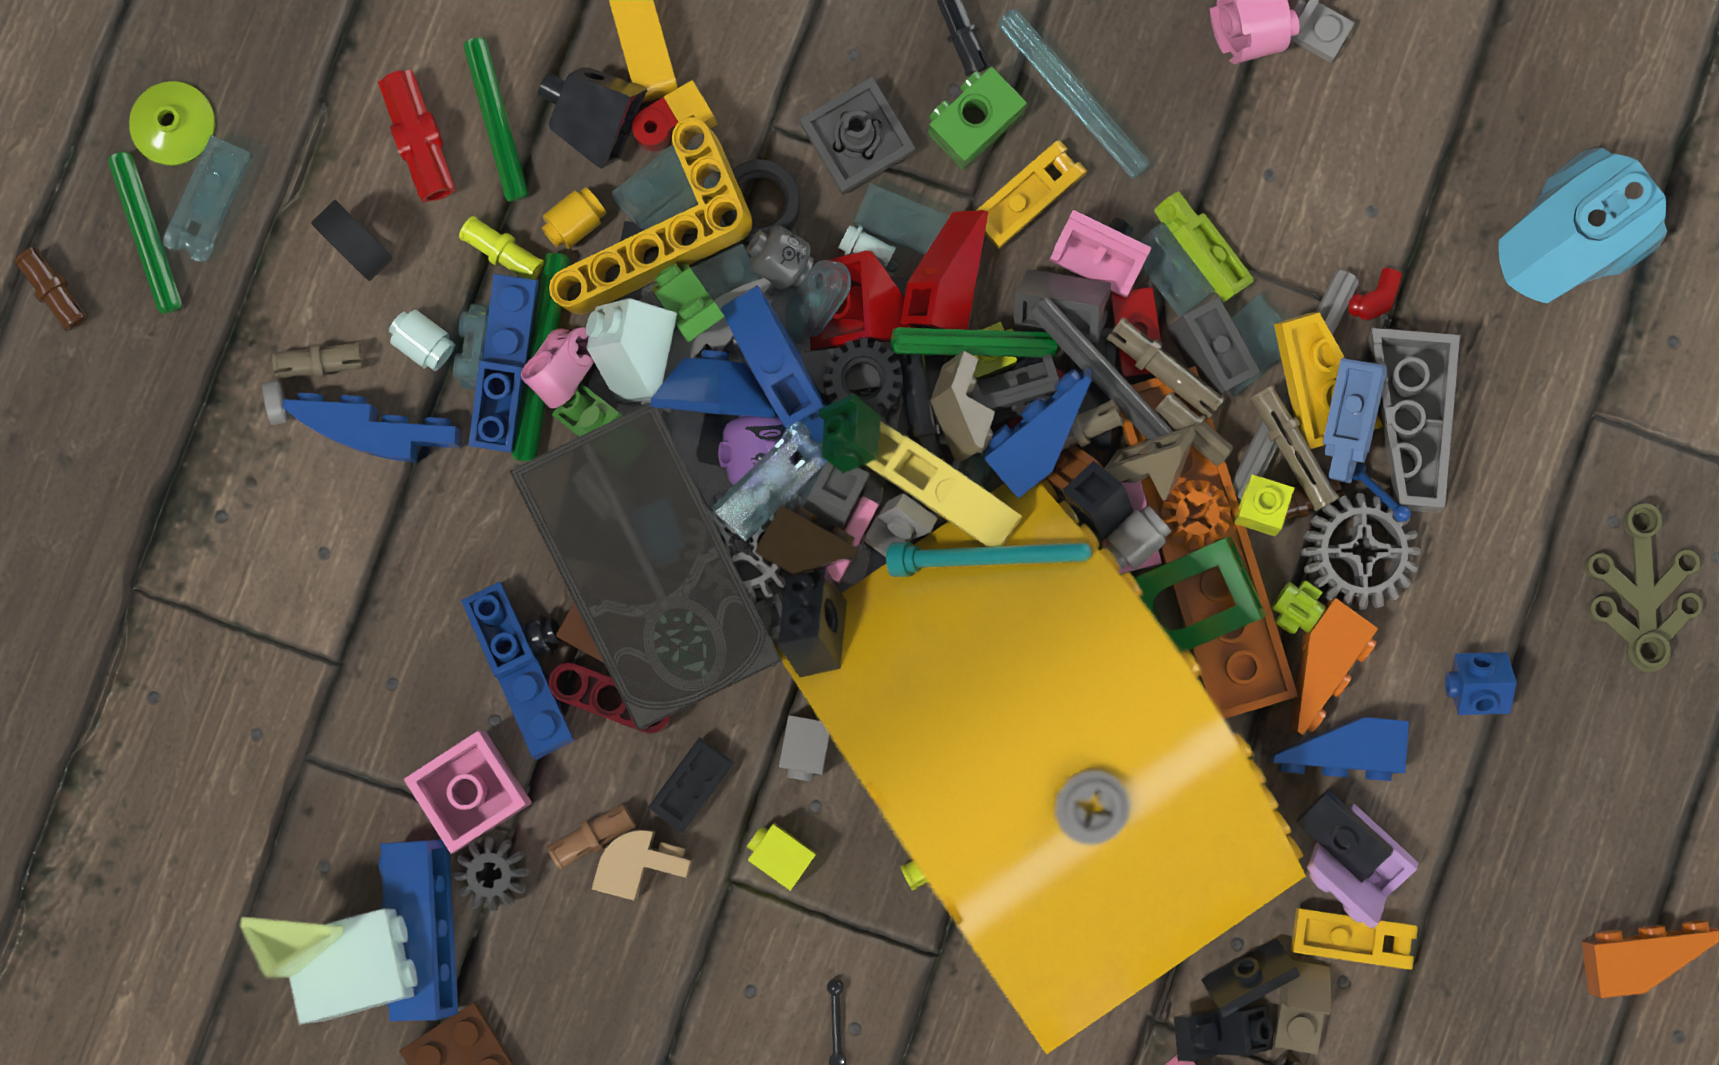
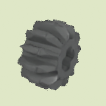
(482, 862)

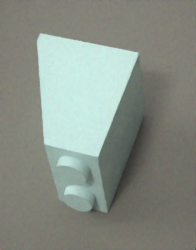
(356, 970)

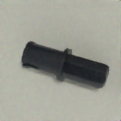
(964, 36)

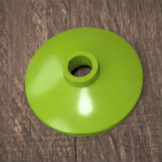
(185, 136)

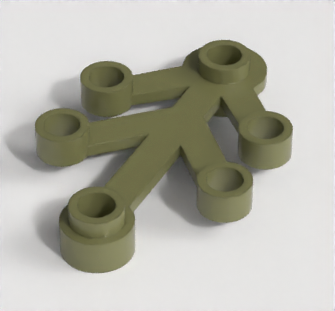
(1644, 595)

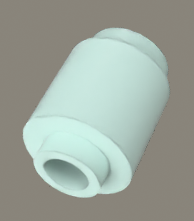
(421, 339)

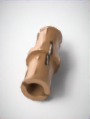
(591, 836)

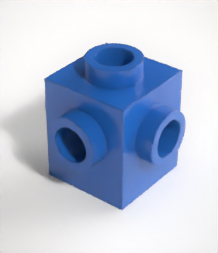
(1481, 683)

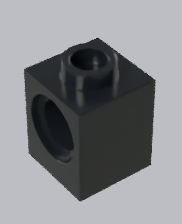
(1098, 500)

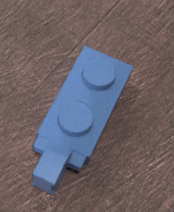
(1352, 416)

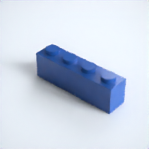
(420, 890)

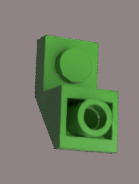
(685, 295)

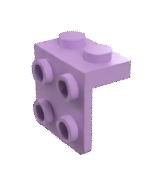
(1364, 899)

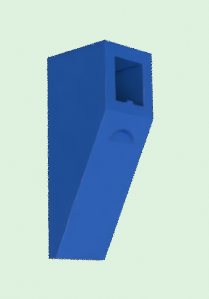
(1033, 445)
(1357, 744)

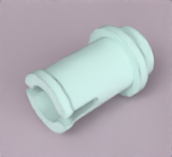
(857, 241)

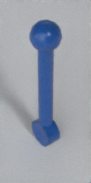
(1401, 512)

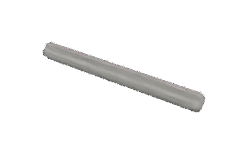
(1261, 449)

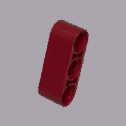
(589, 696)

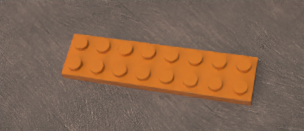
(1245, 665)

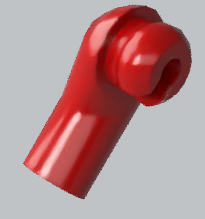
(1377, 301)

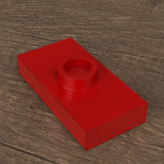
(1141, 312)

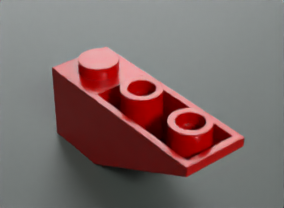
(945, 279)

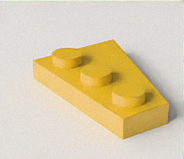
(1311, 371)

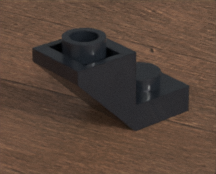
(1209, 1034)

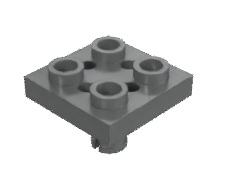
(854, 130)

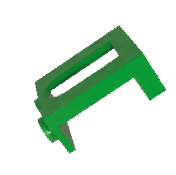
(1226, 556)

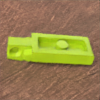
(1204, 246)

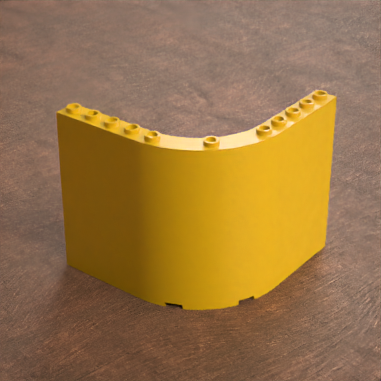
(973, 707)

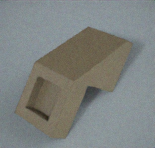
(961, 418)

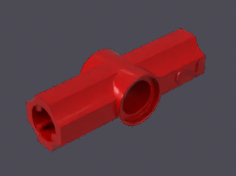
(417, 136)

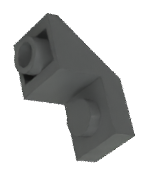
(835, 496)

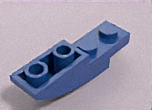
(504, 357)
(775, 361)
(356, 427)
(518, 670)

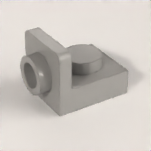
(1320, 29)
(898, 521)

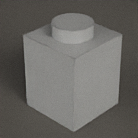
(804, 748)

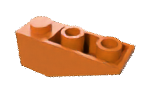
(1325, 659)
(1642, 961)

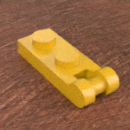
(1029, 194)
(1345, 939)

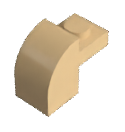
(626, 859)

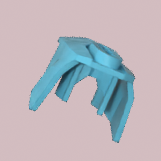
(1557, 245)

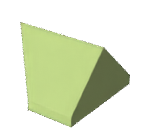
(287, 945)

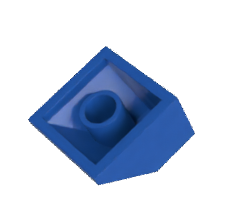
(713, 387)

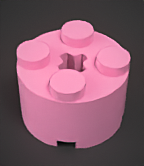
(1253, 27)

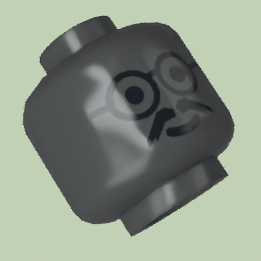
(780, 257)

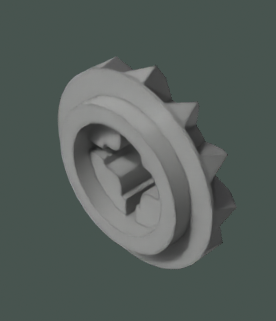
(1099, 826)

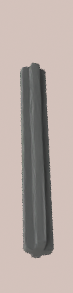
(1103, 373)

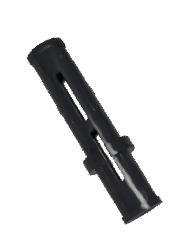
(918, 398)

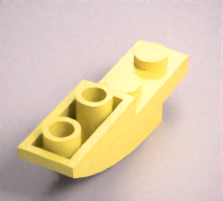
(943, 489)

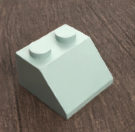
(630, 347)

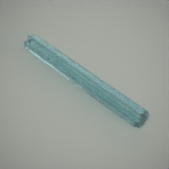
(1073, 93)

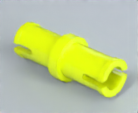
(501, 249)

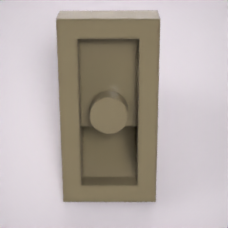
(1157, 457)
(1303, 1009)

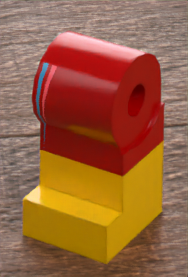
(656, 123)

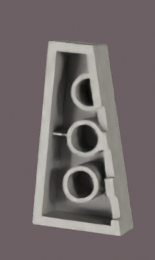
(1417, 412)

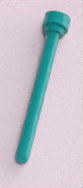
(905, 558)

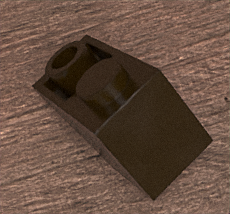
(801, 545)

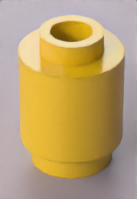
(573, 218)

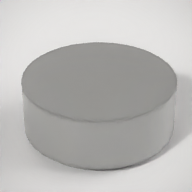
(273, 398)

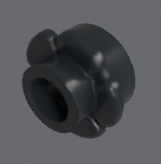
(542, 635)

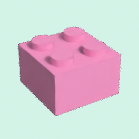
(467, 791)

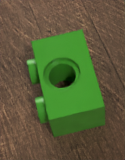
(964, 140)

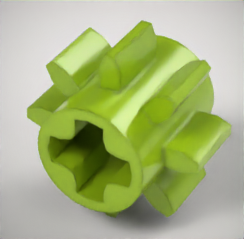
(1298, 607)

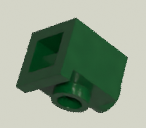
(849, 433)

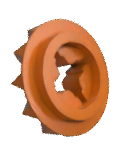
(1217, 515)

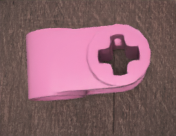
(558, 366)

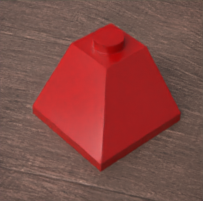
(870, 308)

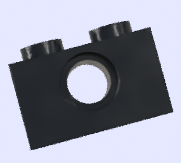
(812, 623)

